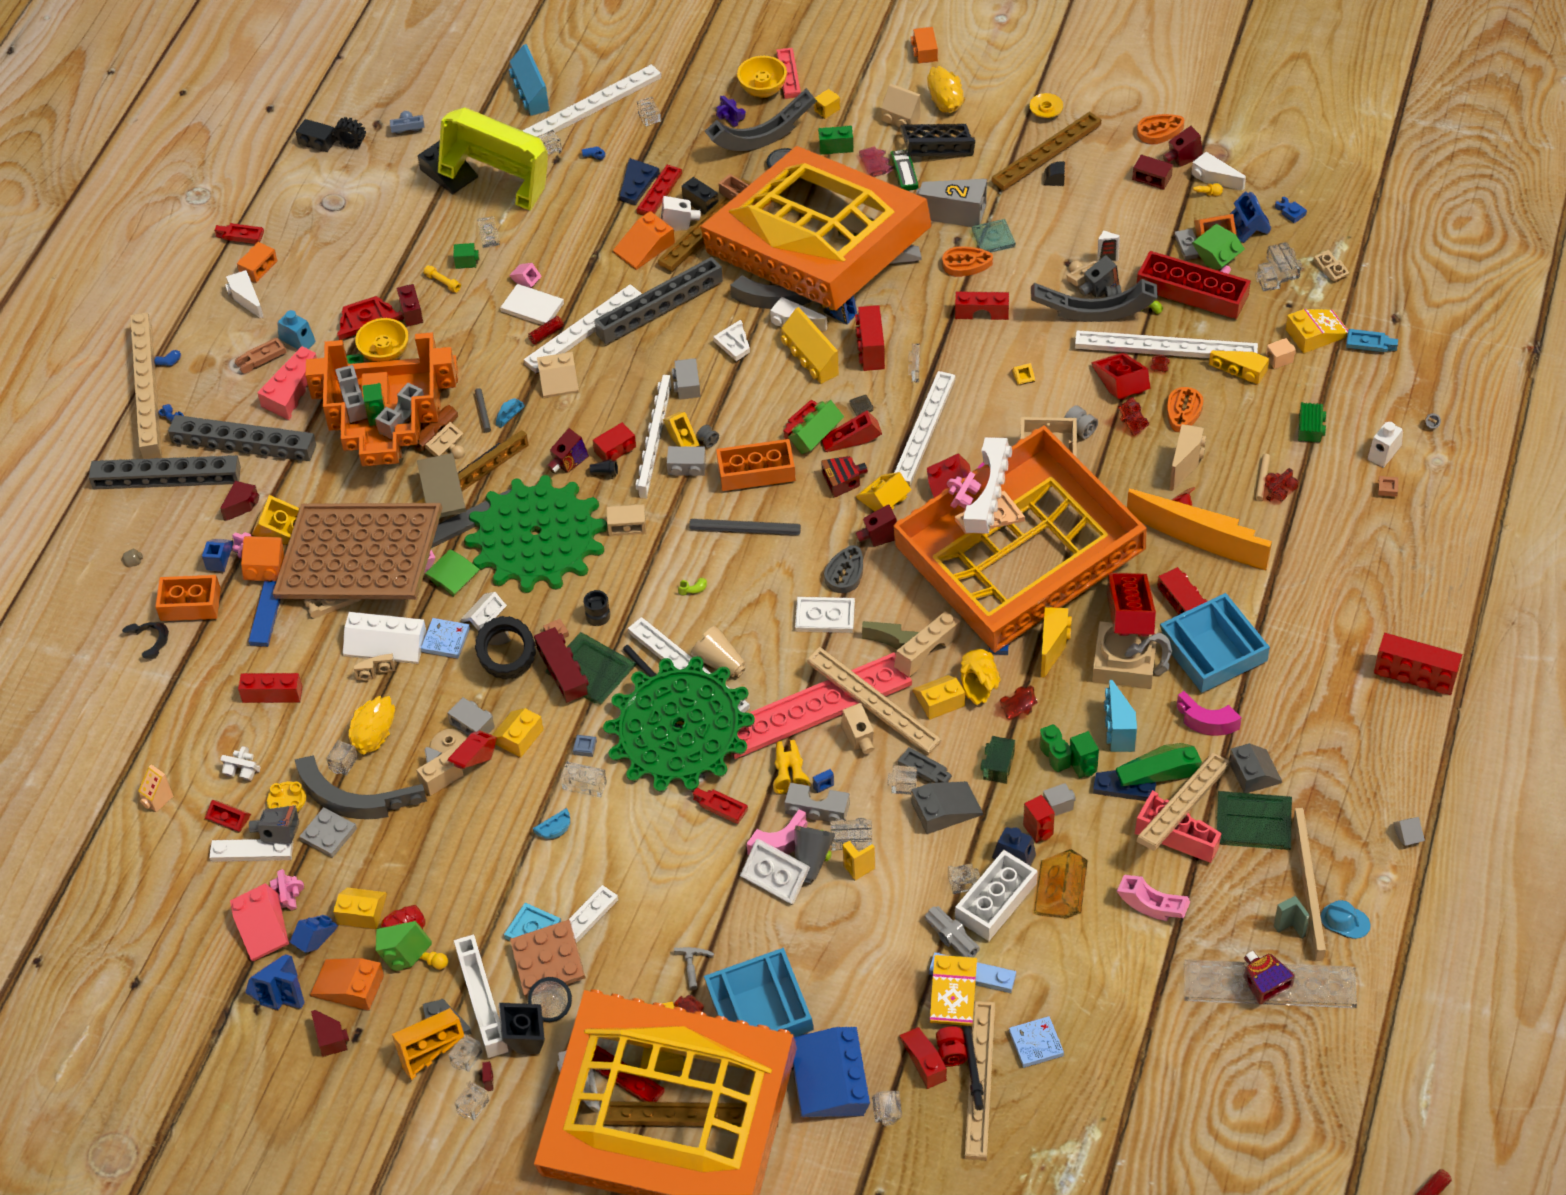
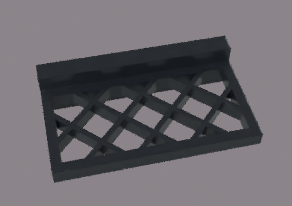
(943, 145)

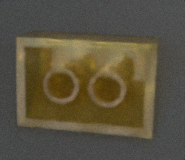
(1061, 885)

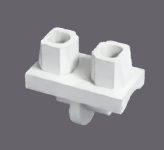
(247, 767)

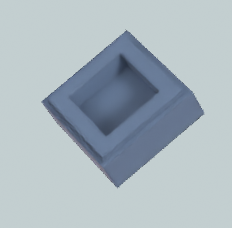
(584, 745)

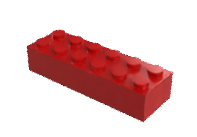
(1195, 284)
(1131, 604)

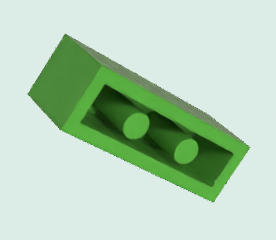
(815, 426)

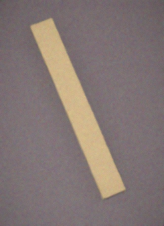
(874, 701)
(1183, 802)
(1309, 884)
(978, 1120)

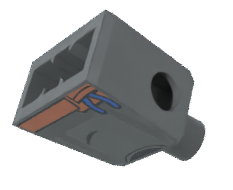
(1098, 276)
(276, 824)

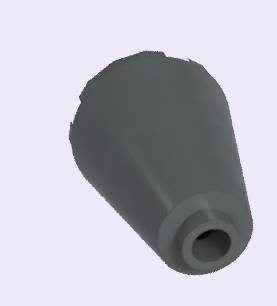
(812, 848)

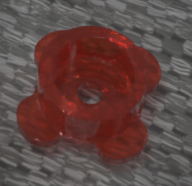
(1160, 363)

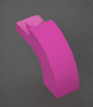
(1207, 721)

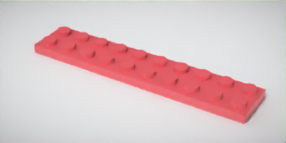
(817, 705)

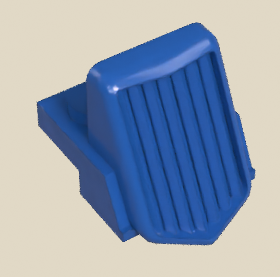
(1249, 217)
(276, 985)

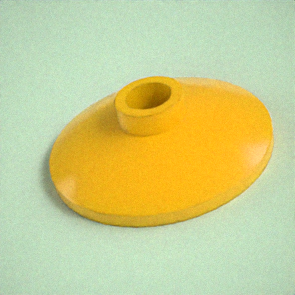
(1046, 105)

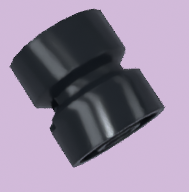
(596, 608)

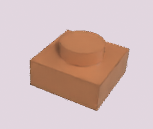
(1388, 486)
(558, 624)

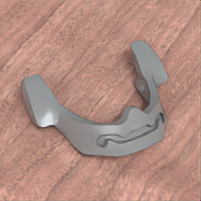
(1166, 651)

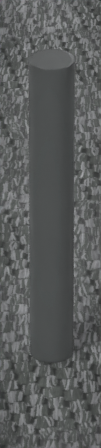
(482, 409)

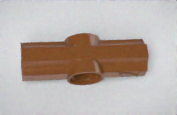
(429, 430)

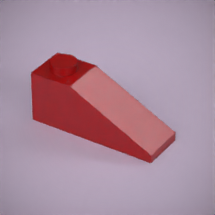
(853, 433)
(924, 1057)

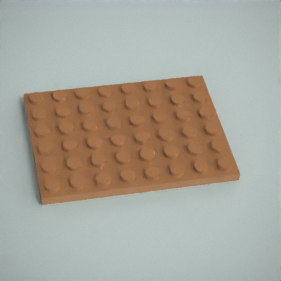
(358, 551)

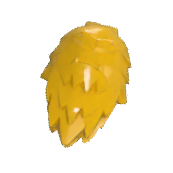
(945, 89)
(979, 675)
(371, 724)

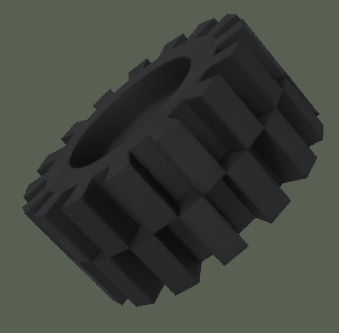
(343, 130)

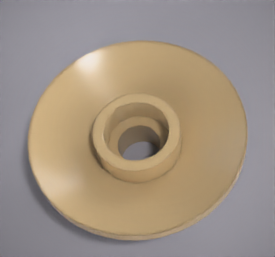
(440, 740)

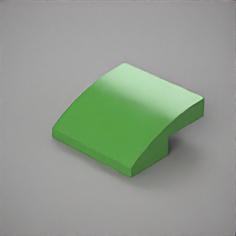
(452, 572)

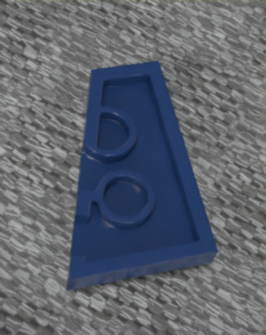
(637, 181)
(1108, 784)

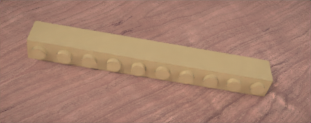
(145, 386)

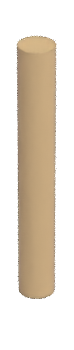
(1263, 472)

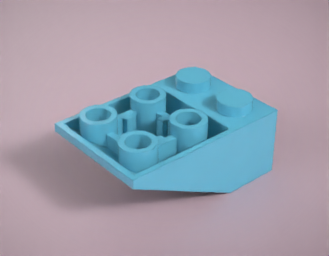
(1119, 720)

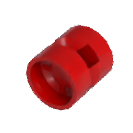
(951, 1046)

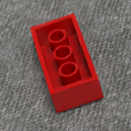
(1417, 663)

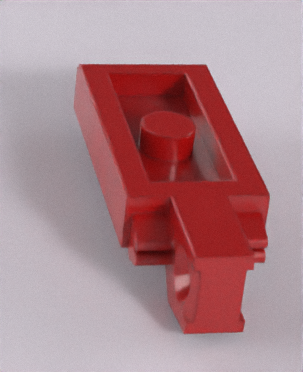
(239, 233)
(798, 417)
(721, 804)

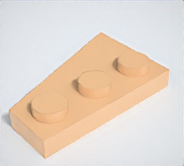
(1006, 513)

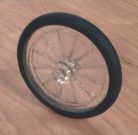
(553, 996)

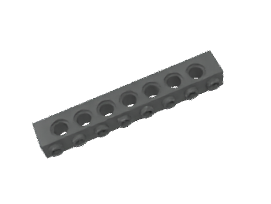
(658, 300)
(242, 438)
(164, 472)

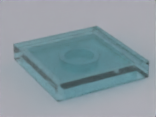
(993, 236)

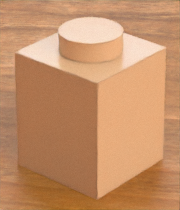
(1280, 353)

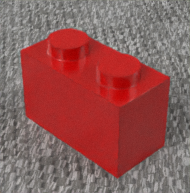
(614, 442)
(1039, 819)

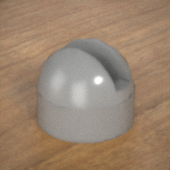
(1430, 424)

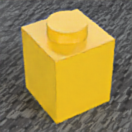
(827, 103)

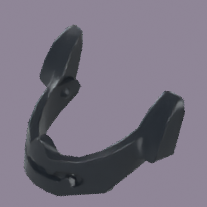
(162, 639)

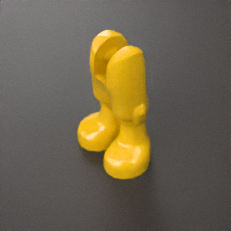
(783, 762)

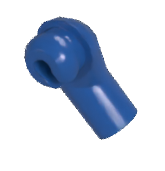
(595, 152)
(169, 360)

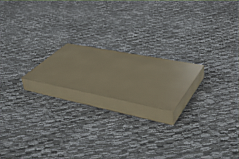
(442, 483)

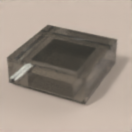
(861, 404)

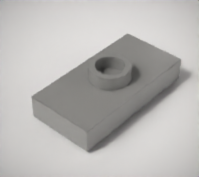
(1184, 239)

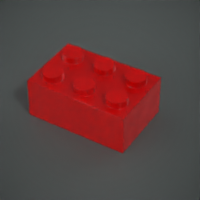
(871, 338)

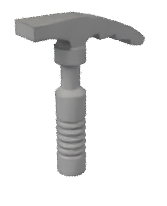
(689, 952)

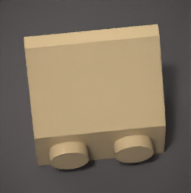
(900, 106)
(557, 374)

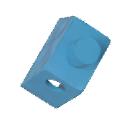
(295, 331)

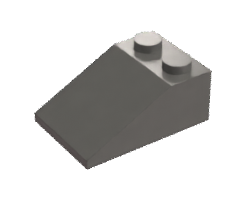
(944, 804)

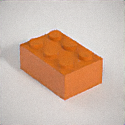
(188, 597)

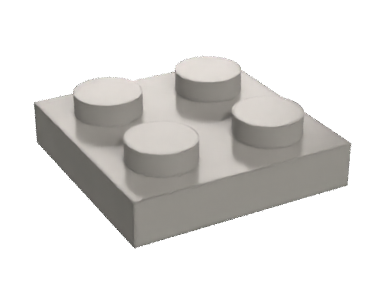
(328, 832)

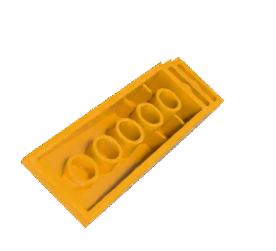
(1201, 528)

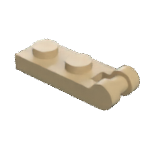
(328, 605)

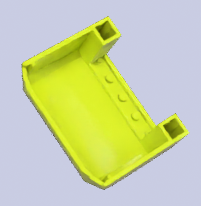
(496, 144)

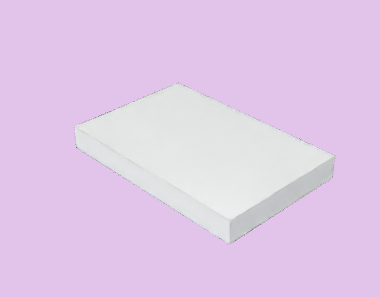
(531, 304)
(825, 614)
(775, 871)

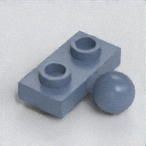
(406, 122)

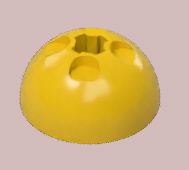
(762, 76)
(382, 340)

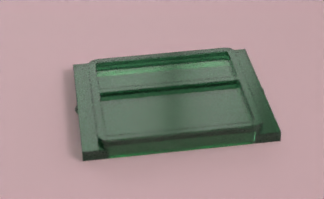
(601, 665)
(1254, 820)

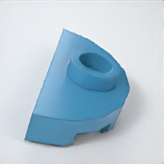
(508, 411)
(554, 826)

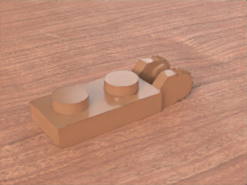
(260, 355)

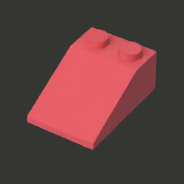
(260, 921)

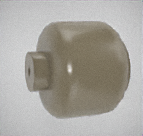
(132, 558)

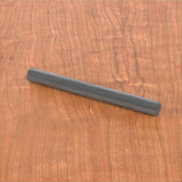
(745, 526)

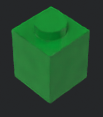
(465, 255)

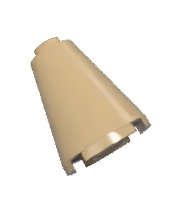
(718, 652)

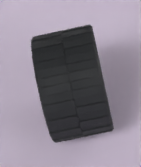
(497, 626)

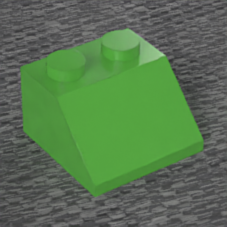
(1217, 246)
(401, 944)

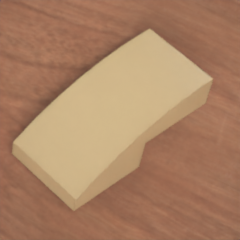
(1330, 266)
(368, 668)

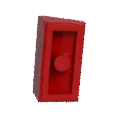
(227, 815)

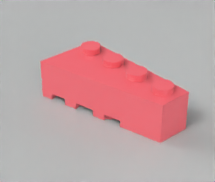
(287, 385)
(1189, 835)

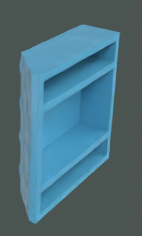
(1214, 642)
(761, 994)

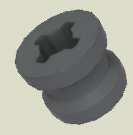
(1111, 291)
(707, 436)

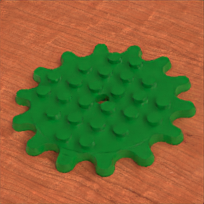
(559, 548)
(672, 696)

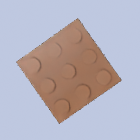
(547, 953)

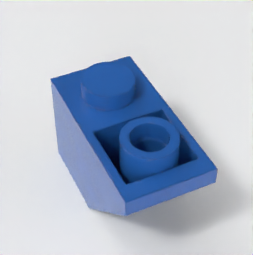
(217, 554)
(312, 932)

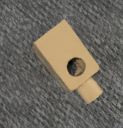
(858, 728)

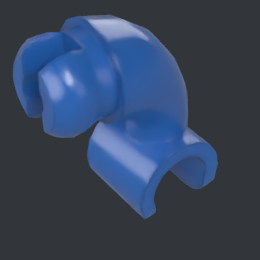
(167, 412)

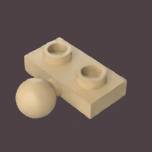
(1077, 272)
(445, 441)

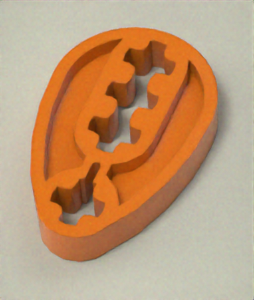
(1159, 128)
(974, 255)
(1175, 406)

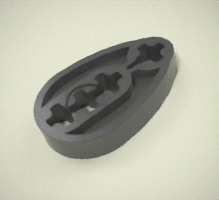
(853, 572)

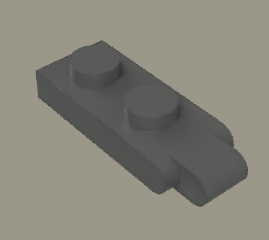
(926, 767)

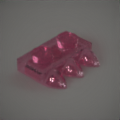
(874, 162)

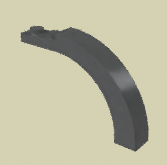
(765, 133)
(762, 295)
(1099, 309)
(352, 804)

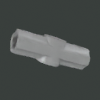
(951, 932)

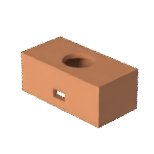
(730, 186)

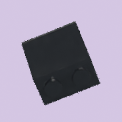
(522, 1027)

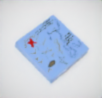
(445, 638)
(1036, 1042)

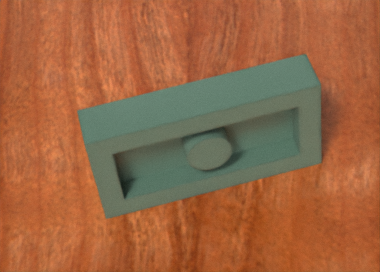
(1291, 914)

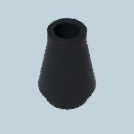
(605, 468)

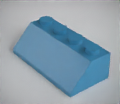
(528, 82)

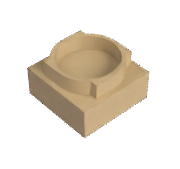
(1063, 428)
(1113, 665)

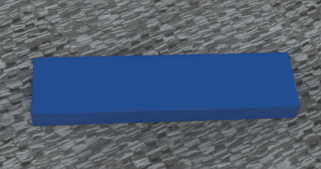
(265, 616)

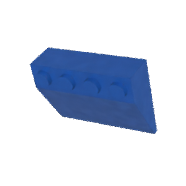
(830, 1073)

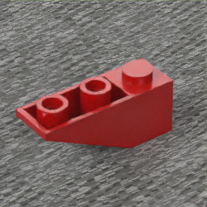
(474, 750)

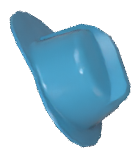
(1345, 919)

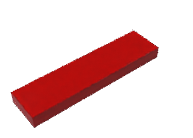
(660, 188)
(638, 1086)

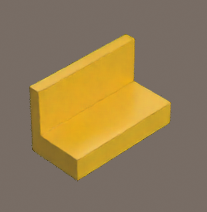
(857, 862)

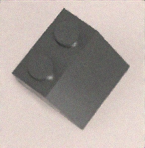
(1253, 768)

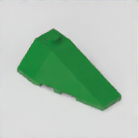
(1161, 764)

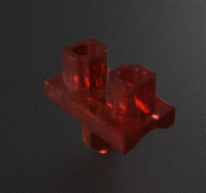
(1132, 416)
(1277, 483)
(1020, 702)

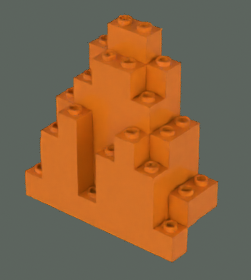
(431, 372)

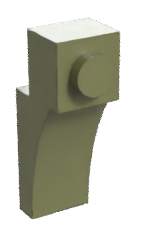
(886, 633)

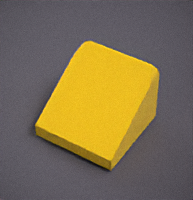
(1023, 374)

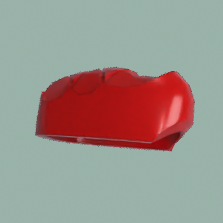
(404, 915)

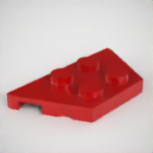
(362, 312)

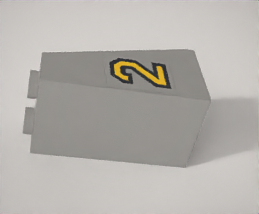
(956, 200)

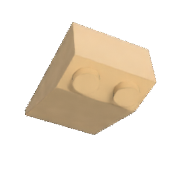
(1187, 453)

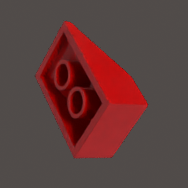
(1122, 375)
(944, 470)

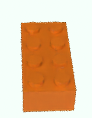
(755, 465)

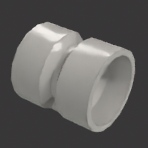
(1085, 423)

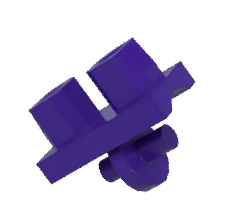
(728, 110)

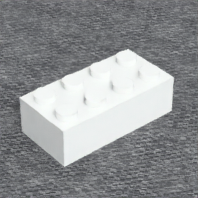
(996, 895)

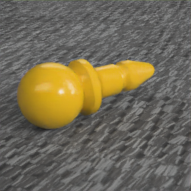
(1211, 189)
(434, 959)

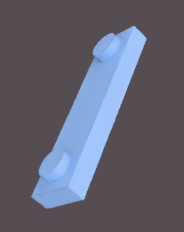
(990, 976)

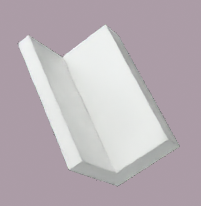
(484, 609)

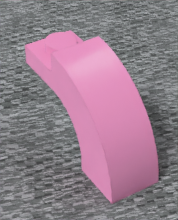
(782, 840)
(1150, 901)

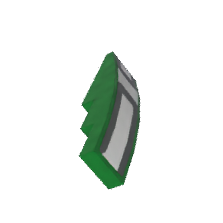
(904, 170)

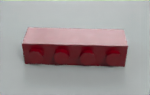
(561, 664)

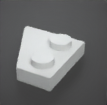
(733, 341)

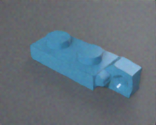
(1370, 341)

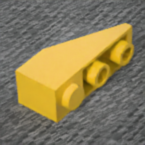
(1241, 364)

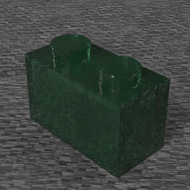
(998, 760)

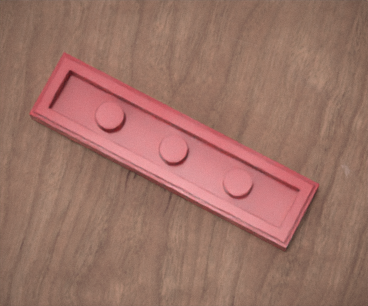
(791, 86)

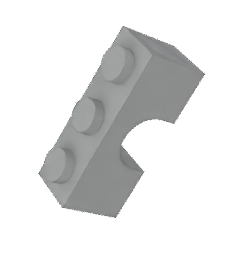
(351, 393)
(401, 414)
(830, 809)

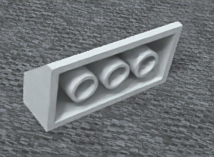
(379, 635)

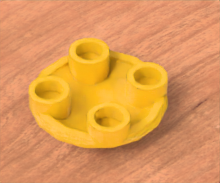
(286, 794)

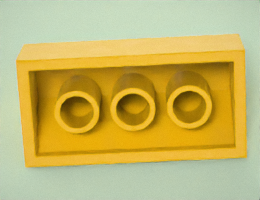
(810, 346)

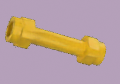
(431, 272)

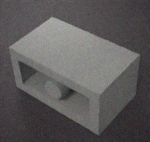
(687, 379)
(686, 461)
(470, 718)

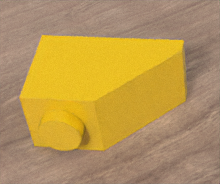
(681, 430)

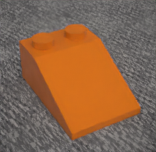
(645, 240)
(349, 982)

